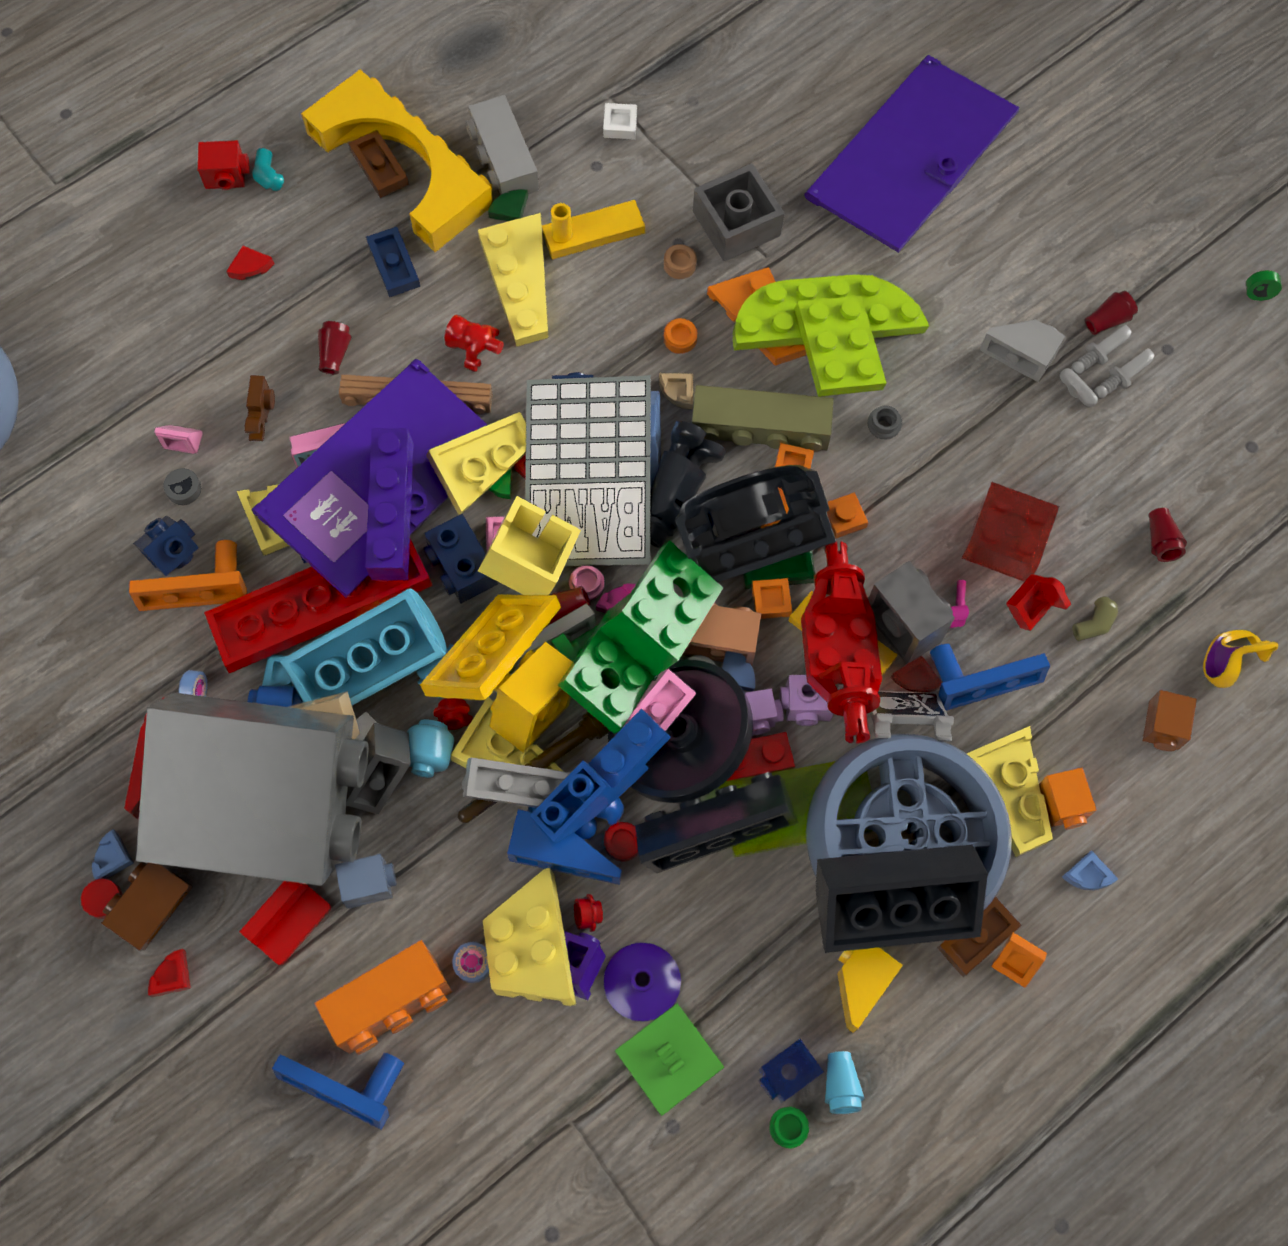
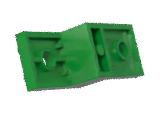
(641, 637)

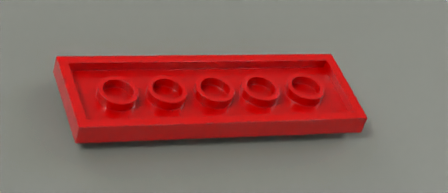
(297, 611)

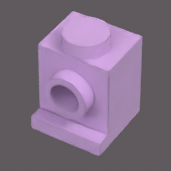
(764, 710)

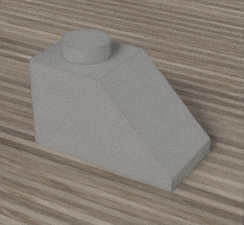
(1024, 346)

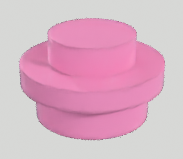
(589, 578)

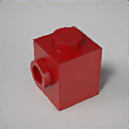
(222, 164)

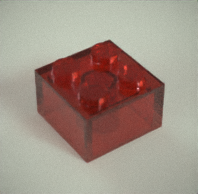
(1010, 532)

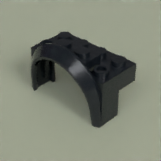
(750, 503)

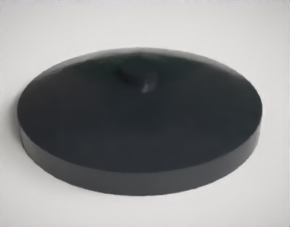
(705, 737)

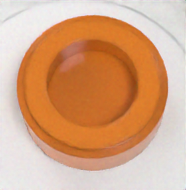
(680, 335)

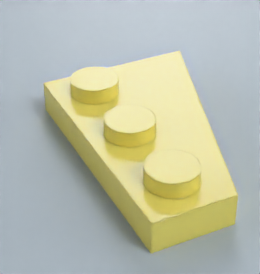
(478, 459)

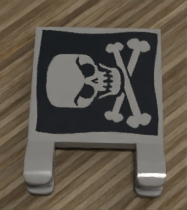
(911, 708)

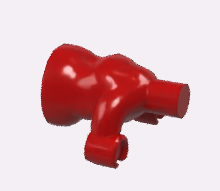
(473, 339)

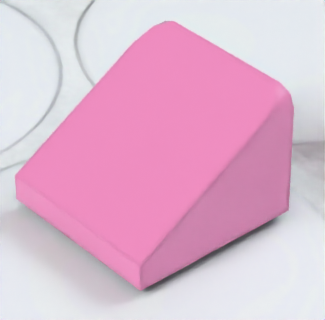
(179, 438)

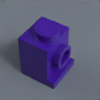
(587, 952)

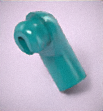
(264, 173)

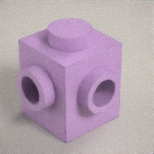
(803, 702)

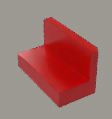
(285, 920)

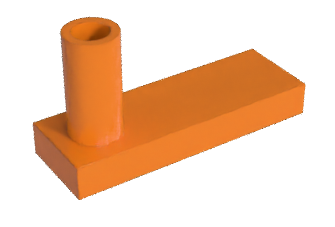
(193, 590)

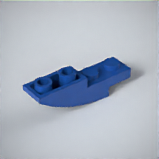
(602, 780)

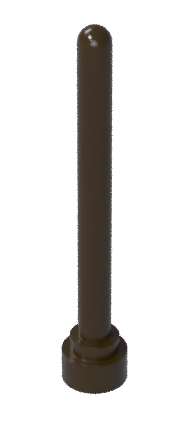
(588, 729)

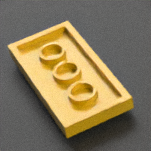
(490, 647)

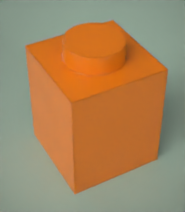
(1068, 798)

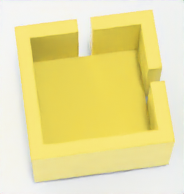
(523, 560)

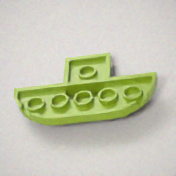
(834, 322)

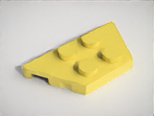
(529, 944)

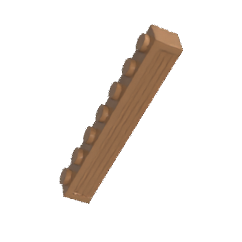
(361, 389)

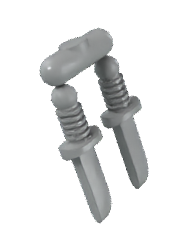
(1098, 353)

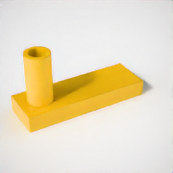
(590, 230)

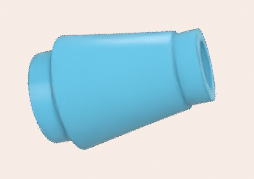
(842, 1084)

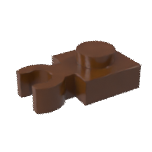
(259, 402)

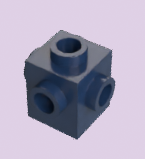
(167, 544)

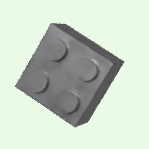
(738, 212)
(910, 612)

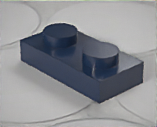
(393, 261)

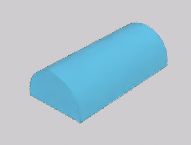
(368, 651)

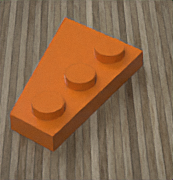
(732, 295)

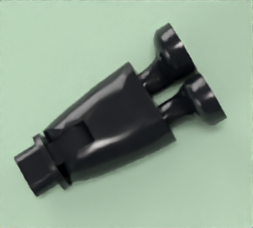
(679, 477)

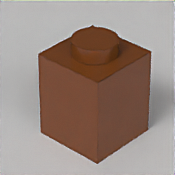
(1169, 720)

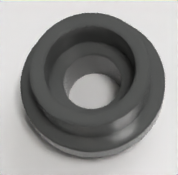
(887, 414)

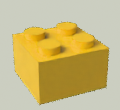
(530, 697)

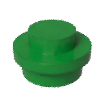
(789, 1127)

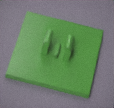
(669, 1059)

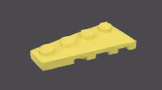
(517, 269)

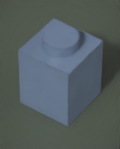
(365, 881)

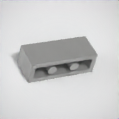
(501, 146)

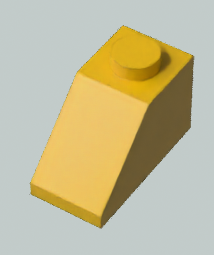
(863, 981)

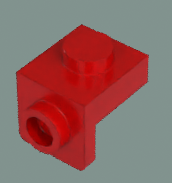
(1035, 599)

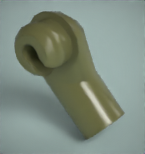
(1101, 623)

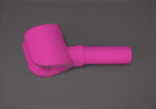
(961, 610)

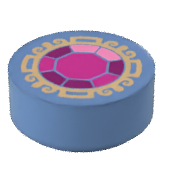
(193, 683)
(471, 962)

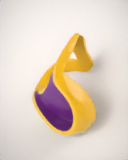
(1224, 662)

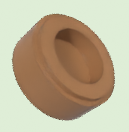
(680, 261)

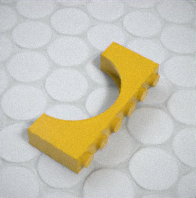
(362, 106)

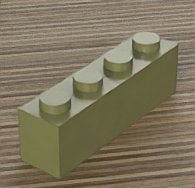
(763, 417)

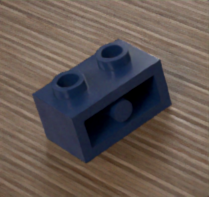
(459, 557)

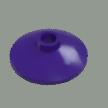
(642, 1002)

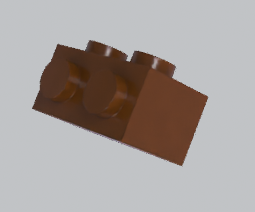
(145, 904)

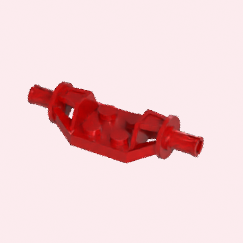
(842, 643)

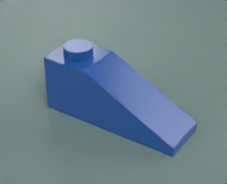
(571, 855)

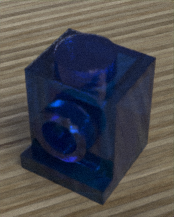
(806, 1071)

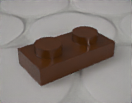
(378, 163)
(969, 952)

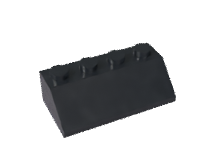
(715, 823)
(900, 897)

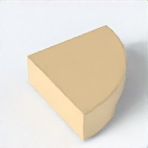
(677, 388)

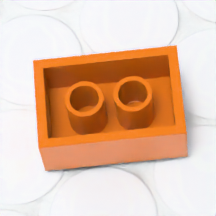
(384, 999)

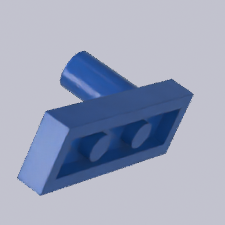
(963, 690)
(363, 1106)

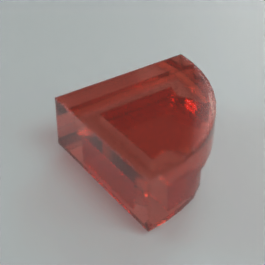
(917, 677)

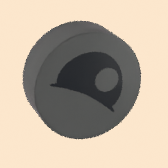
(182, 486)

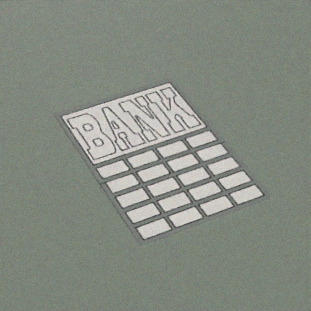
(592, 463)

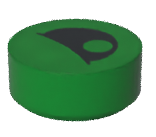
(1263, 285)

